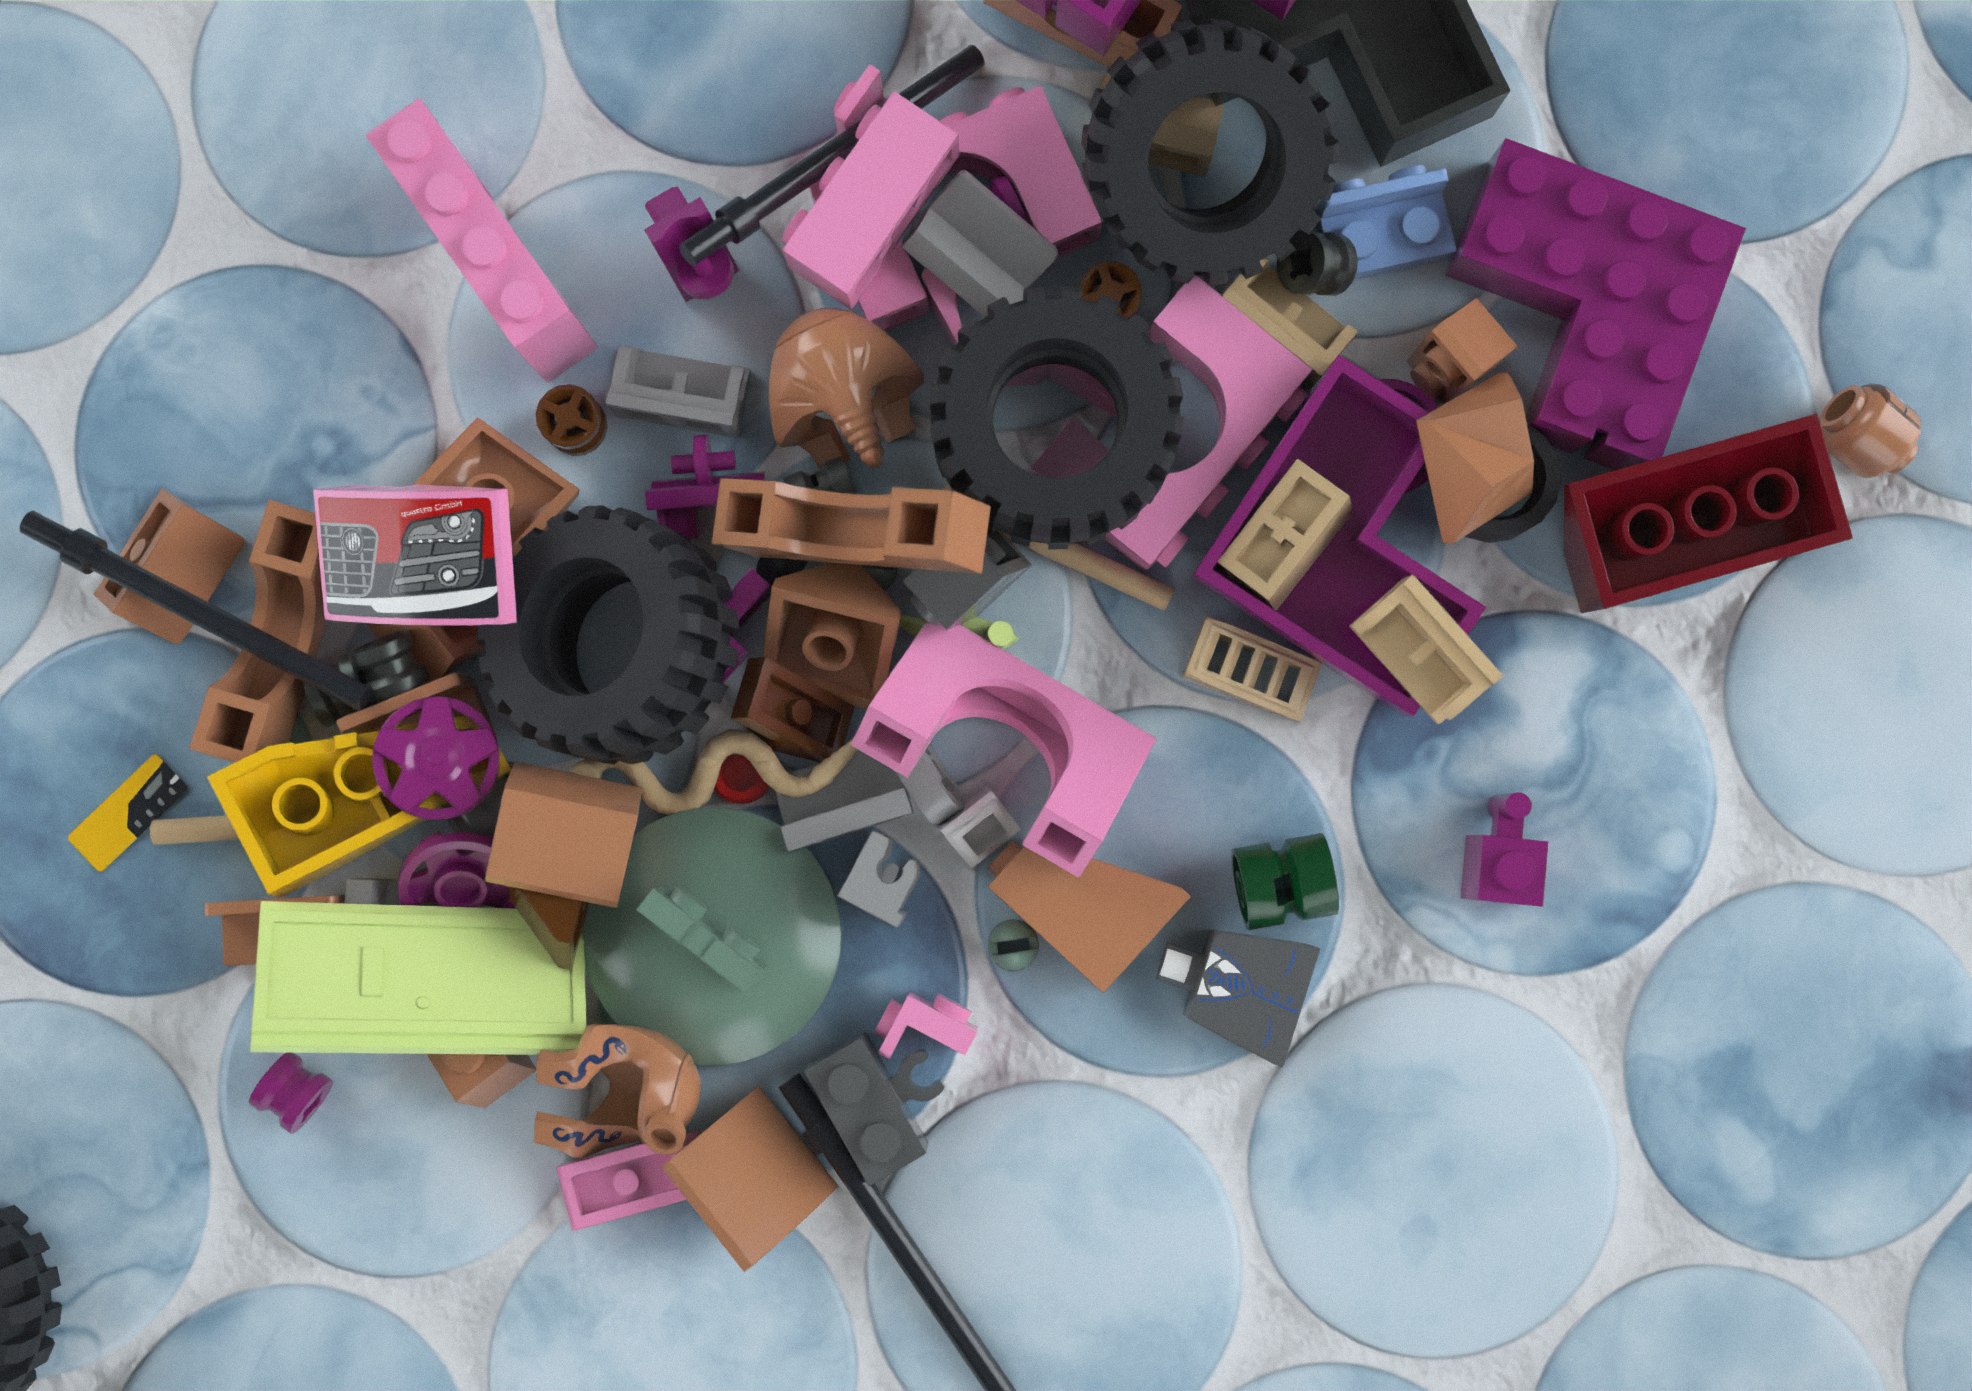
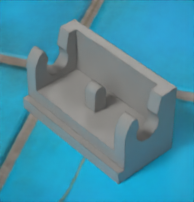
(678, 391)
(876, 890)

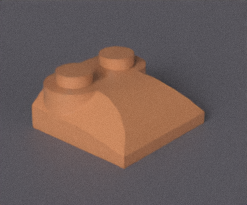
(490, 460)

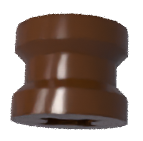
(1113, 281)
(561, 412)

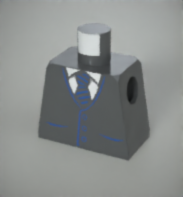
(1244, 988)

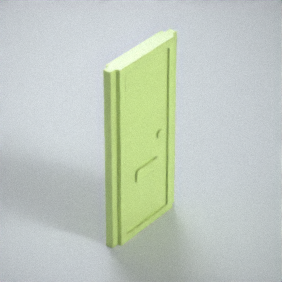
(410, 982)

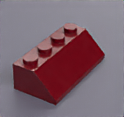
(1701, 514)

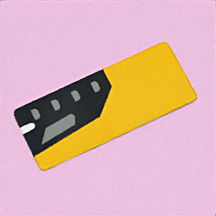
(127, 813)

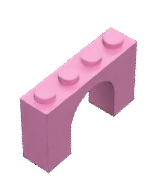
(1010, 139)
(481, 241)
(1251, 385)
(1085, 746)

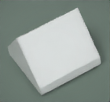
(979, 827)

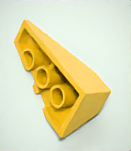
(317, 805)

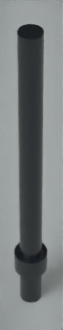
(741, 216)
(90, 554)
(825, 1139)

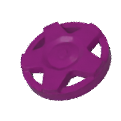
(436, 758)
(453, 873)

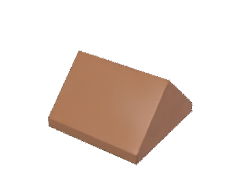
(564, 834)

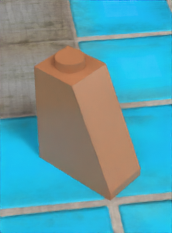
(1091, 919)

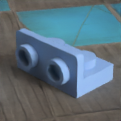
(1392, 221)

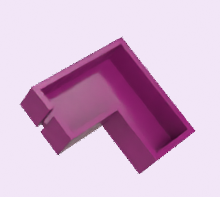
(1624, 276)
(1371, 449)

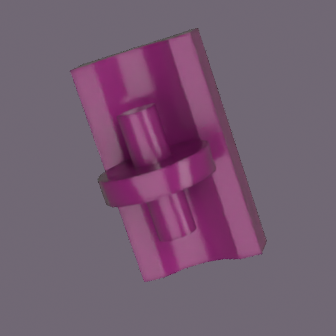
(673, 224)
(678, 498)

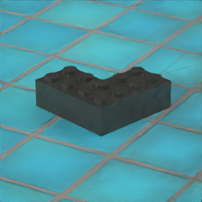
(1404, 64)

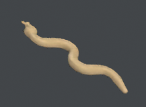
(708, 768)

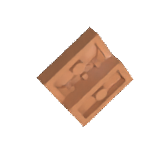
(750, 1178)

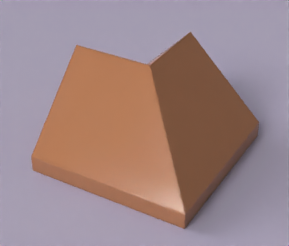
(1477, 456)
(833, 630)

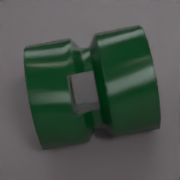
(1307, 879)

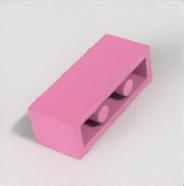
(870, 199)

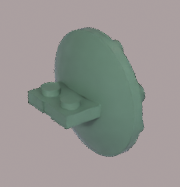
(716, 936)

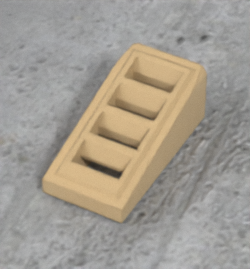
(1203, 648)

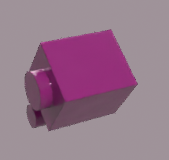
(1504, 864)

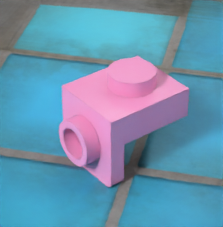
(940, 1020)

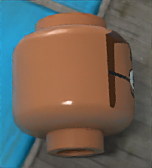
(1870, 430)

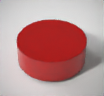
(739, 781)

